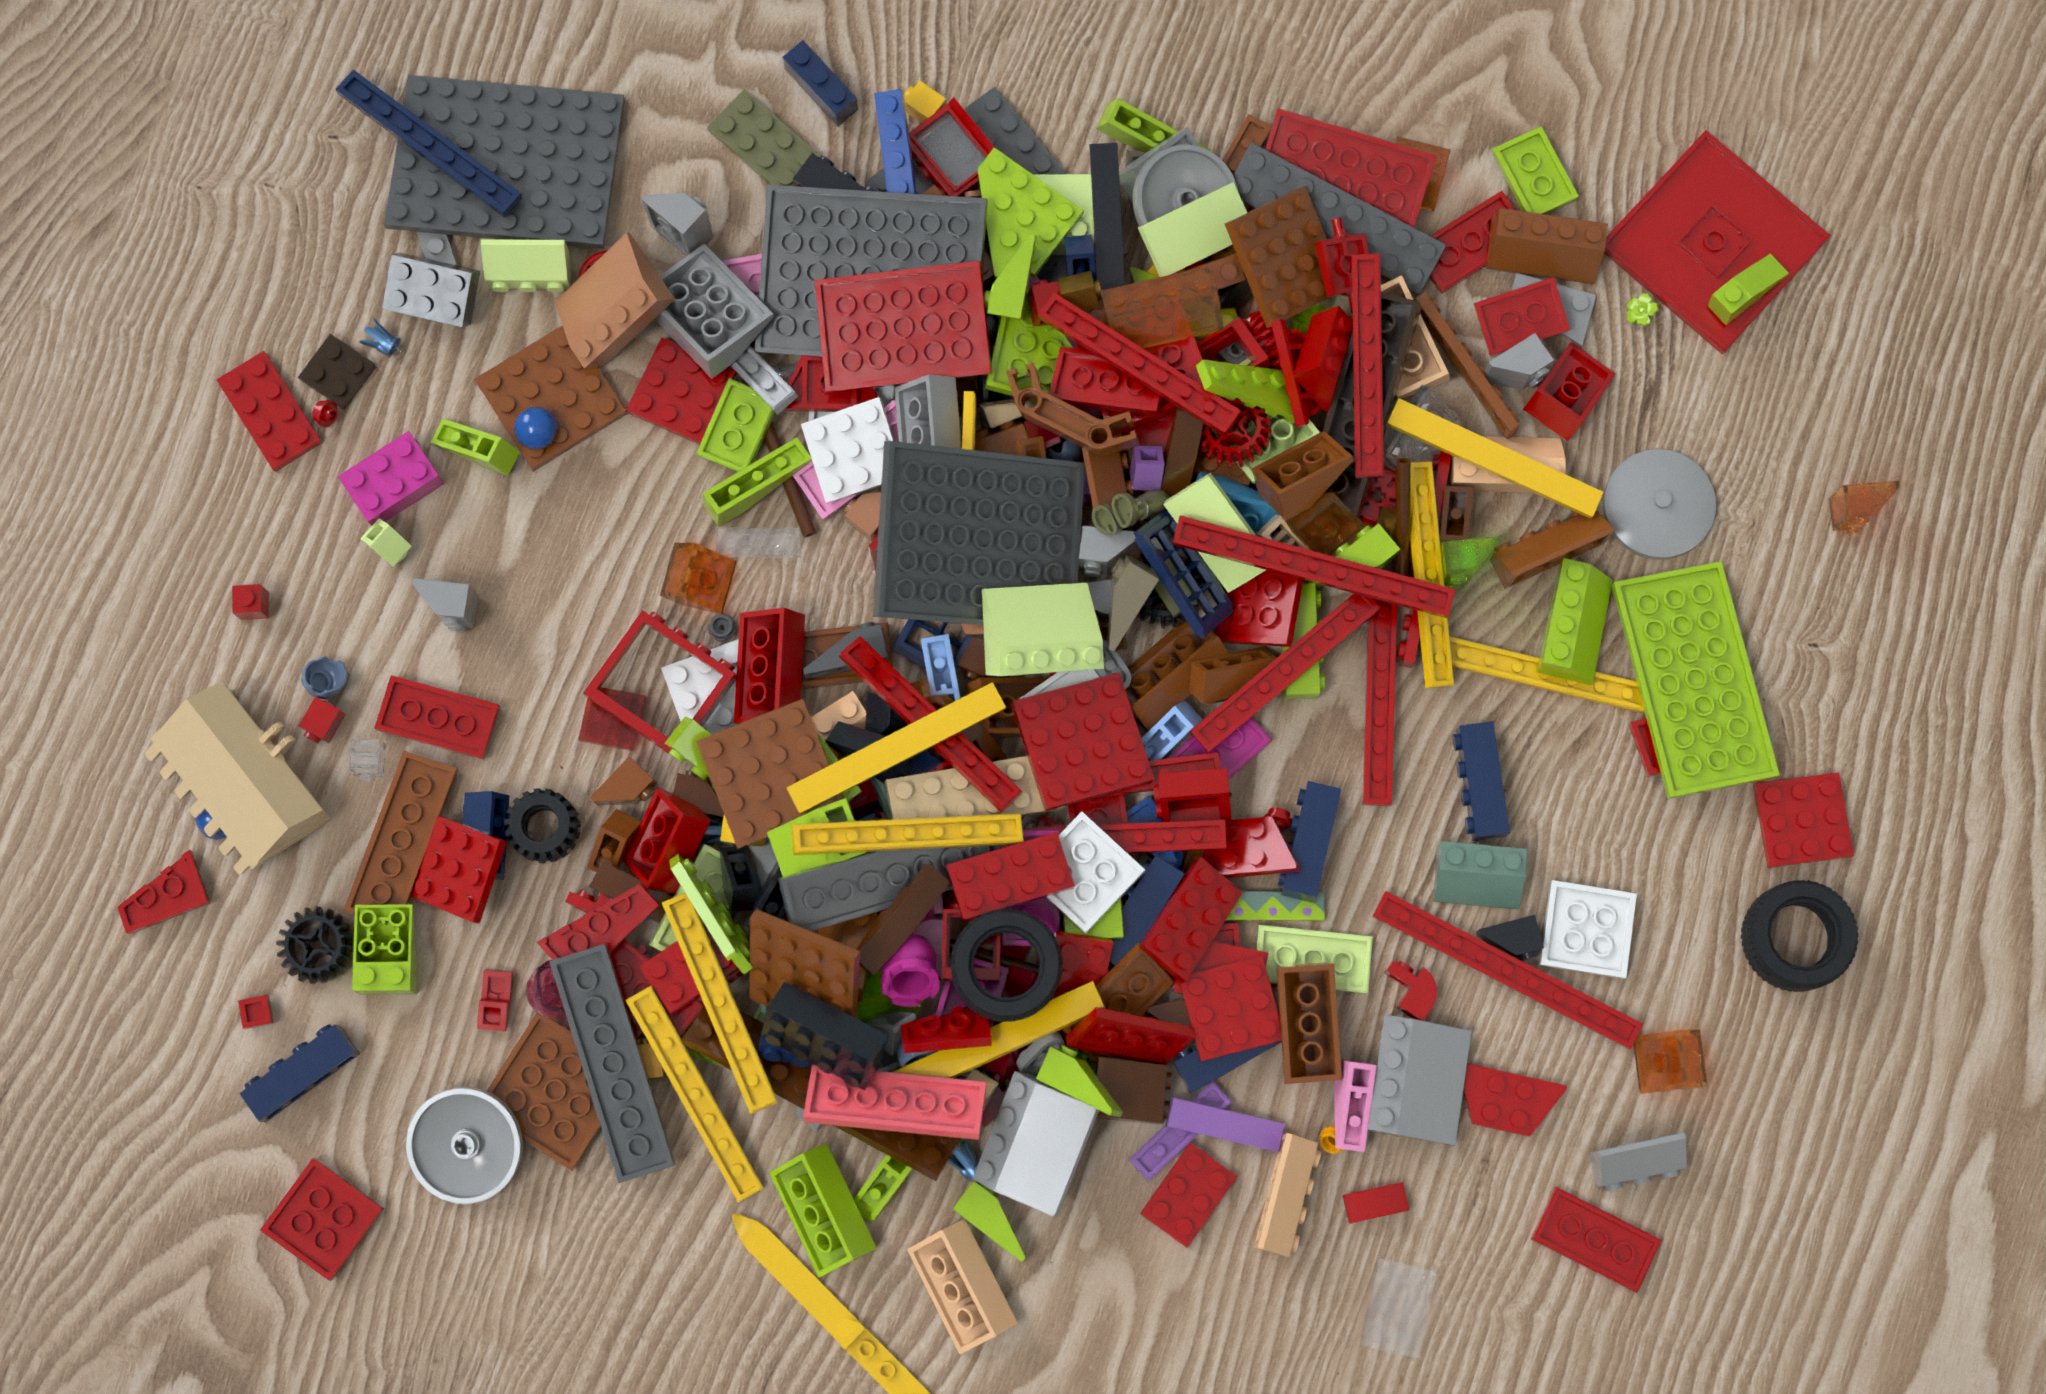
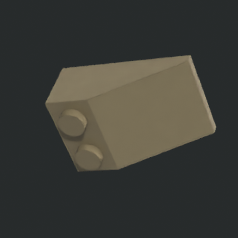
(1129, 590)

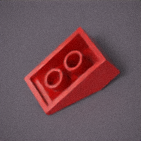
(1569, 391)

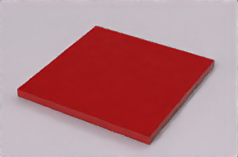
(1703, 229)

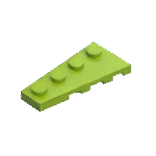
(1248, 383)

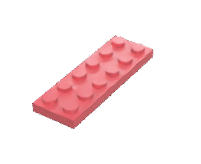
(898, 1104)

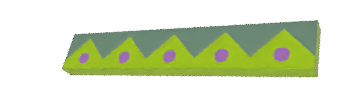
(1276, 907)

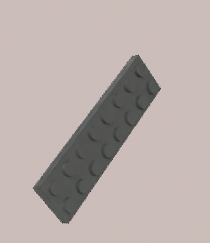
(1402, 247)
(862, 883)
(612, 1063)

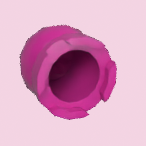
(911, 973)

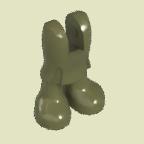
(1127, 510)

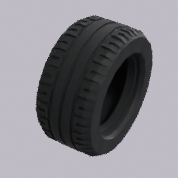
(1009, 922)
(1838, 923)

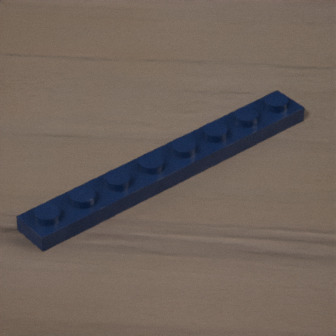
(429, 143)

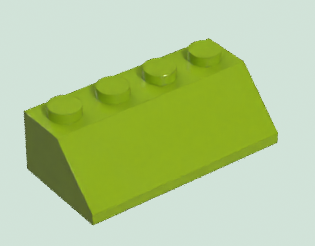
(1575, 622)
(822, 1210)

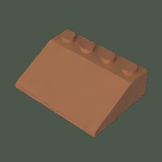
(611, 303)

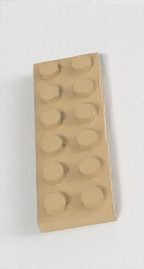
(951, 795)

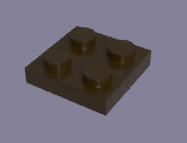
(337, 371)

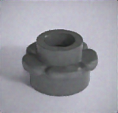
(716, 622)

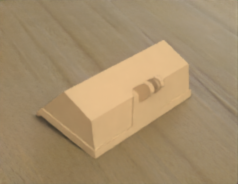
(236, 776)

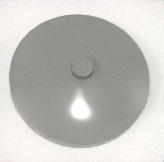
(1176, 179)
(1659, 504)
(464, 1145)

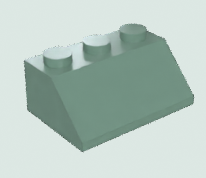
(1479, 875)

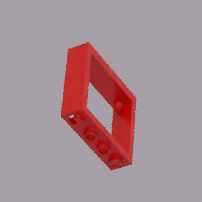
(679, 638)

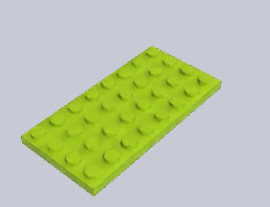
(1695, 680)

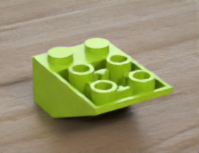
(1370, 548)
(782, 839)
(384, 950)

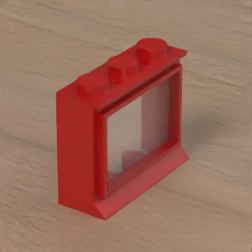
(950, 150)

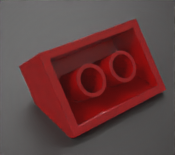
(1323, 354)
(666, 829)

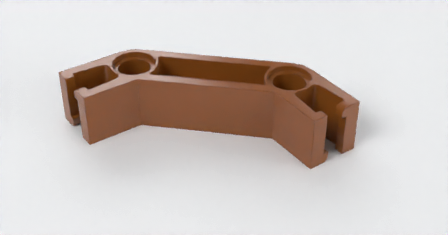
(1068, 420)

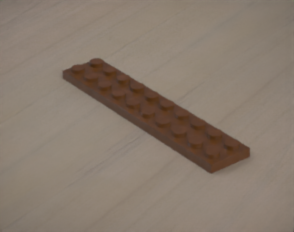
(918, 1151)

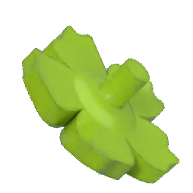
(1641, 309)

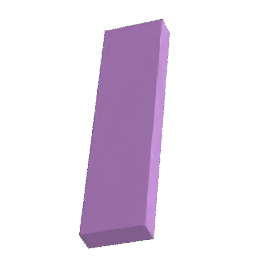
(1225, 1124)
(1170, 1140)

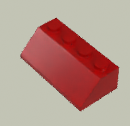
(768, 661)

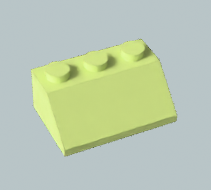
(526, 265)

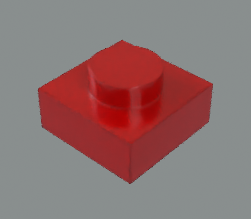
(255, 1012)

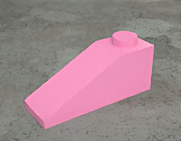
(1353, 1104)

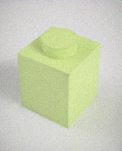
(386, 542)

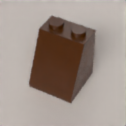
(1136, 1089)

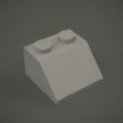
(1520, 365)
(1101, 550)
(451, 602)

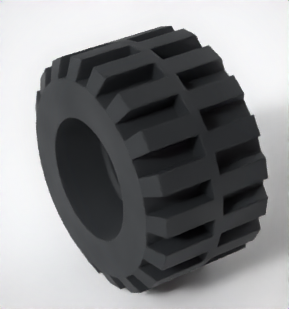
(523, 811)

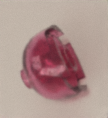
(544, 994)

